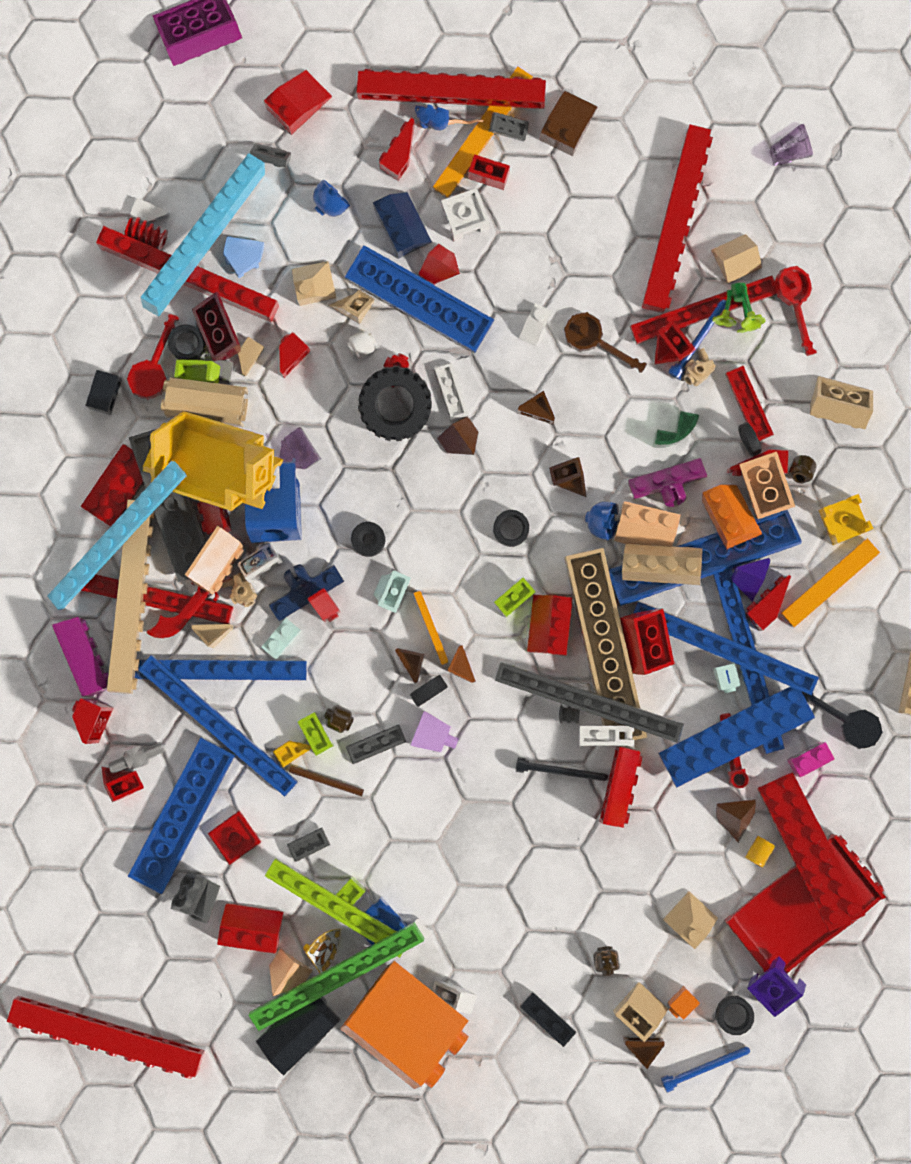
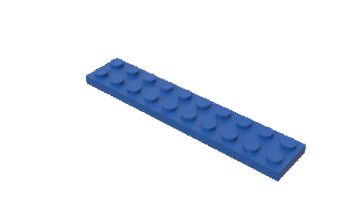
(777, 535)

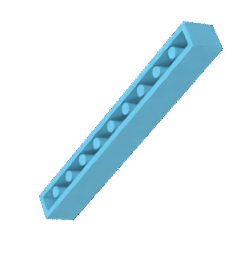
(203, 235)

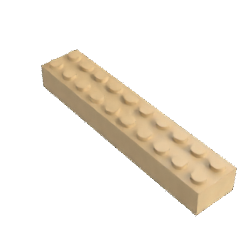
(602, 631)

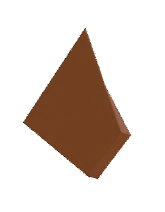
(460, 666)

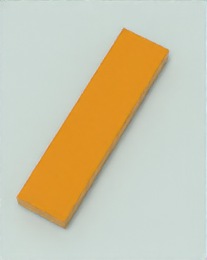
(431, 628)

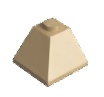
(313, 283)
(691, 919)

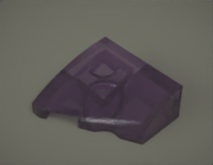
(792, 147)

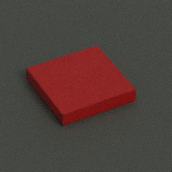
(234, 837)

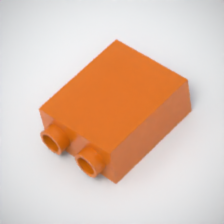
(406, 1027)

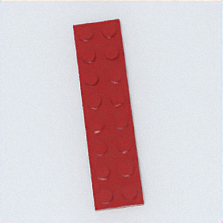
(811, 852)

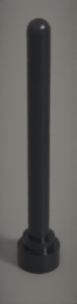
(524, 765)

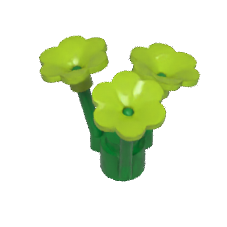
(751, 321)

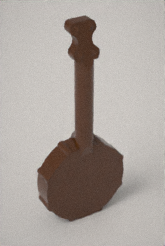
(585, 333)

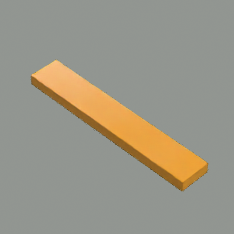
(830, 582)

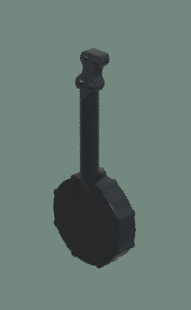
(859, 728)

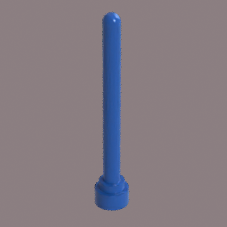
(677, 370)
(671, 1082)

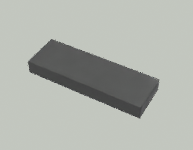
(376, 744)

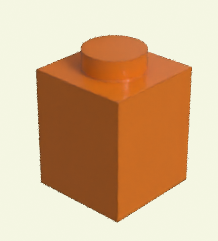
(682, 1003)

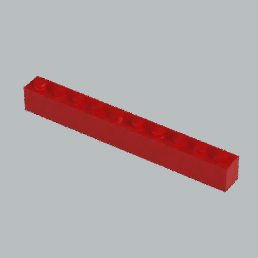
(451, 89)
(676, 219)
(199, 279)
(105, 1036)

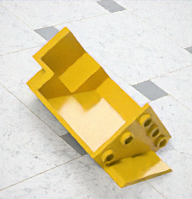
(220, 461)

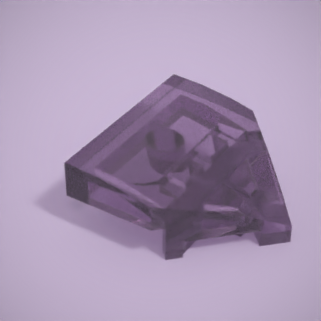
(298, 446)

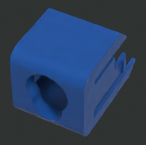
(281, 512)

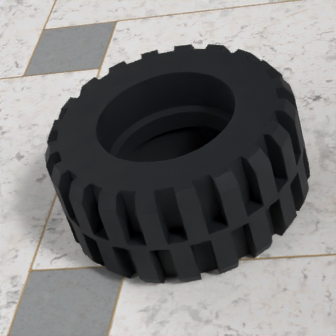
(395, 429)

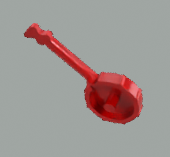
(794, 288)
(147, 376)

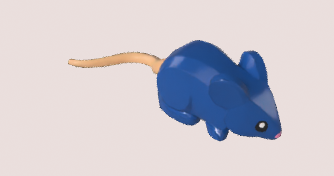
(437, 118)

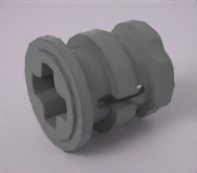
(568, 714)

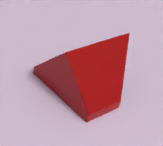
(439, 265)
(672, 344)
(120, 783)

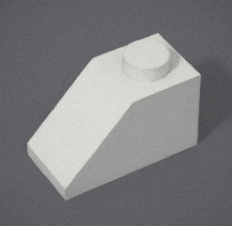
(455, 996)

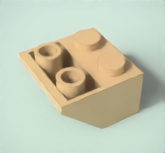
(641, 1011)

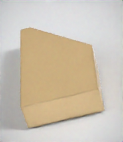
(249, 354)

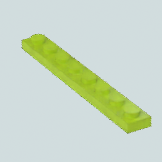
(328, 902)

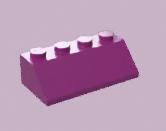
(82, 656)

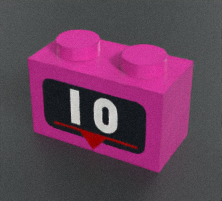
(810, 759)

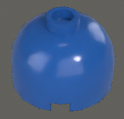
(329, 200)
(602, 519)

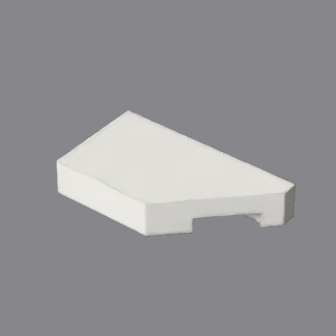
(147, 211)

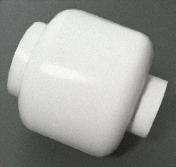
(361, 344)

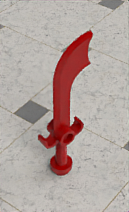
(171, 626)

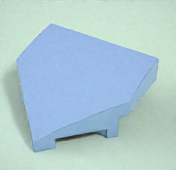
(242, 254)

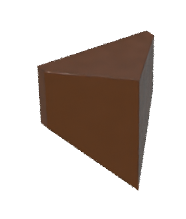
(538, 409)
(460, 437)
(569, 476)
(412, 662)
(736, 816)
(644, 1051)

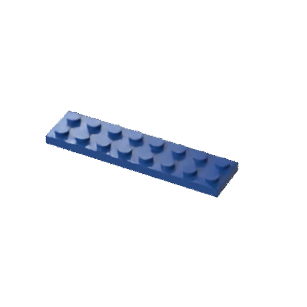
(419, 299)
(736, 735)
(181, 815)

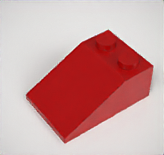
(297, 101)

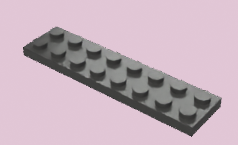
(174, 516)

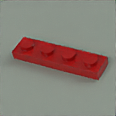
(749, 402)

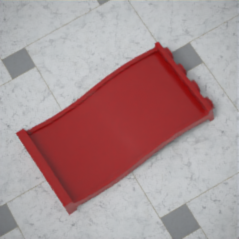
(785, 919)

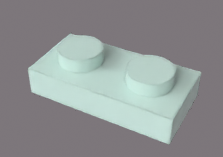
(281, 638)

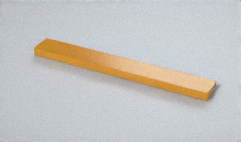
(473, 145)

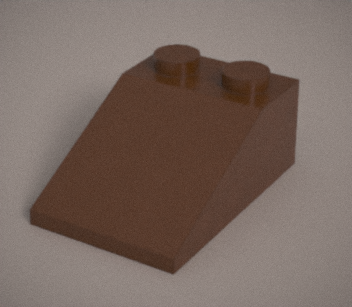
(567, 123)

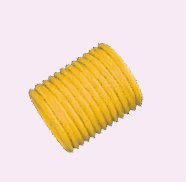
(760, 851)

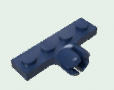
(302, 588)

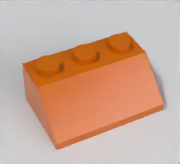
(730, 514)

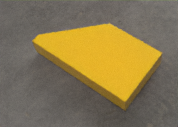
(290, 751)

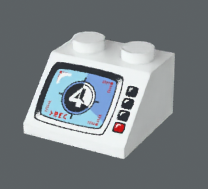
(259, 563)

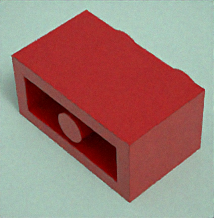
(488, 172)

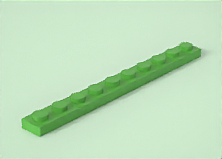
(336, 976)

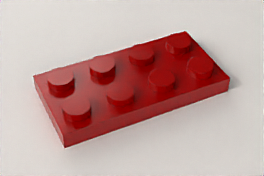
(114, 487)

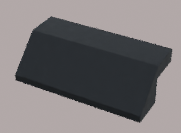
(297, 1034)

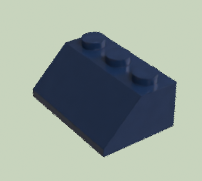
(401, 223)

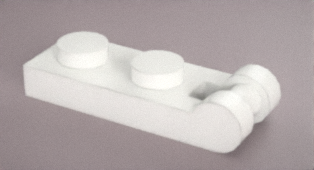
(605, 736)

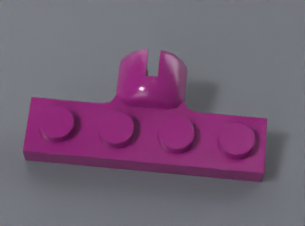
(668, 482)

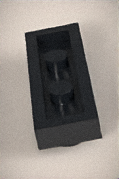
(548, 1019)

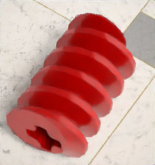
(146, 234)

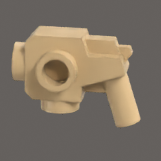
(698, 371)
(242, 591)

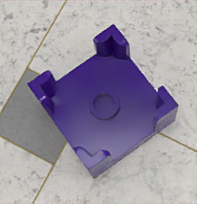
(775, 988)

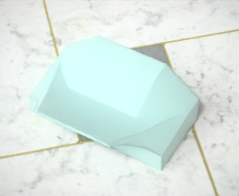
(391, 590)

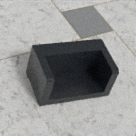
(103, 392)

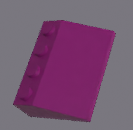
(196, 28)

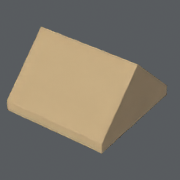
(737, 258)

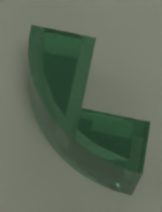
(685, 424)

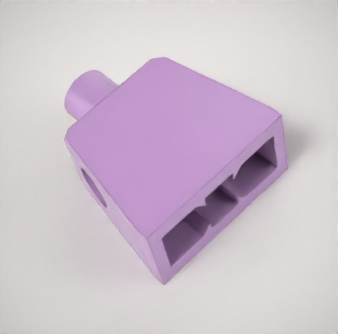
(433, 734)

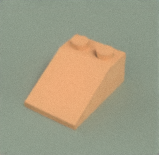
(767, 485)

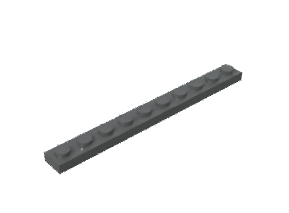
(590, 702)

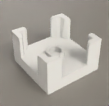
(465, 213)

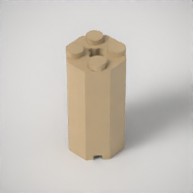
(205, 399)

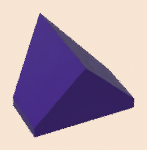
(750, 577)

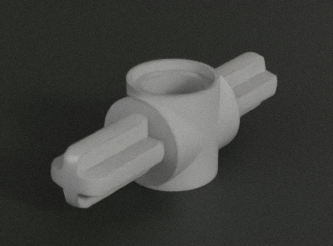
(136, 757)

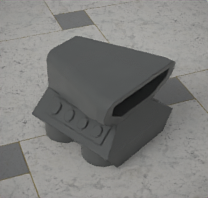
(195, 897)

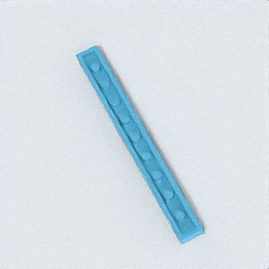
(117, 535)

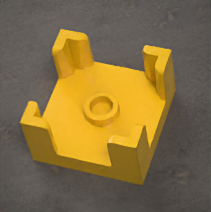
(844, 519)

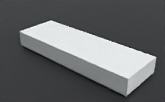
(451, 392)

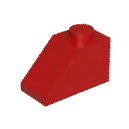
(292, 352)

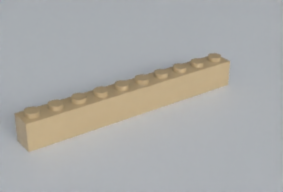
(129, 609)

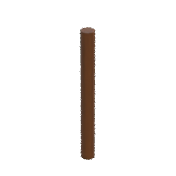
(325, 780)

